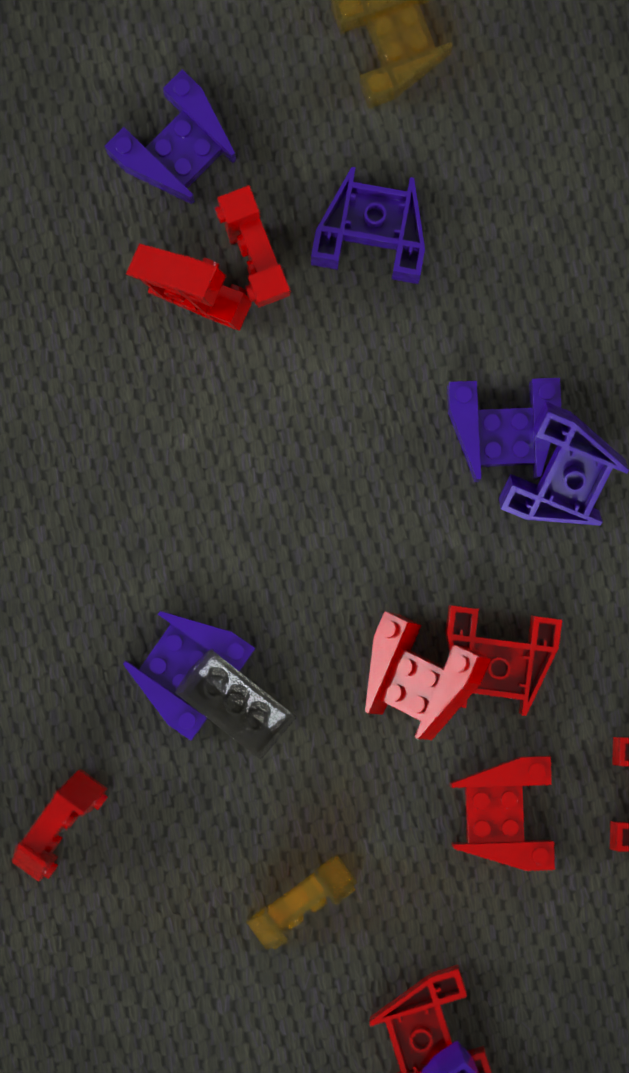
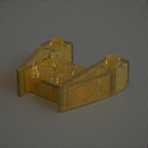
(399, 41)
(329, 880)

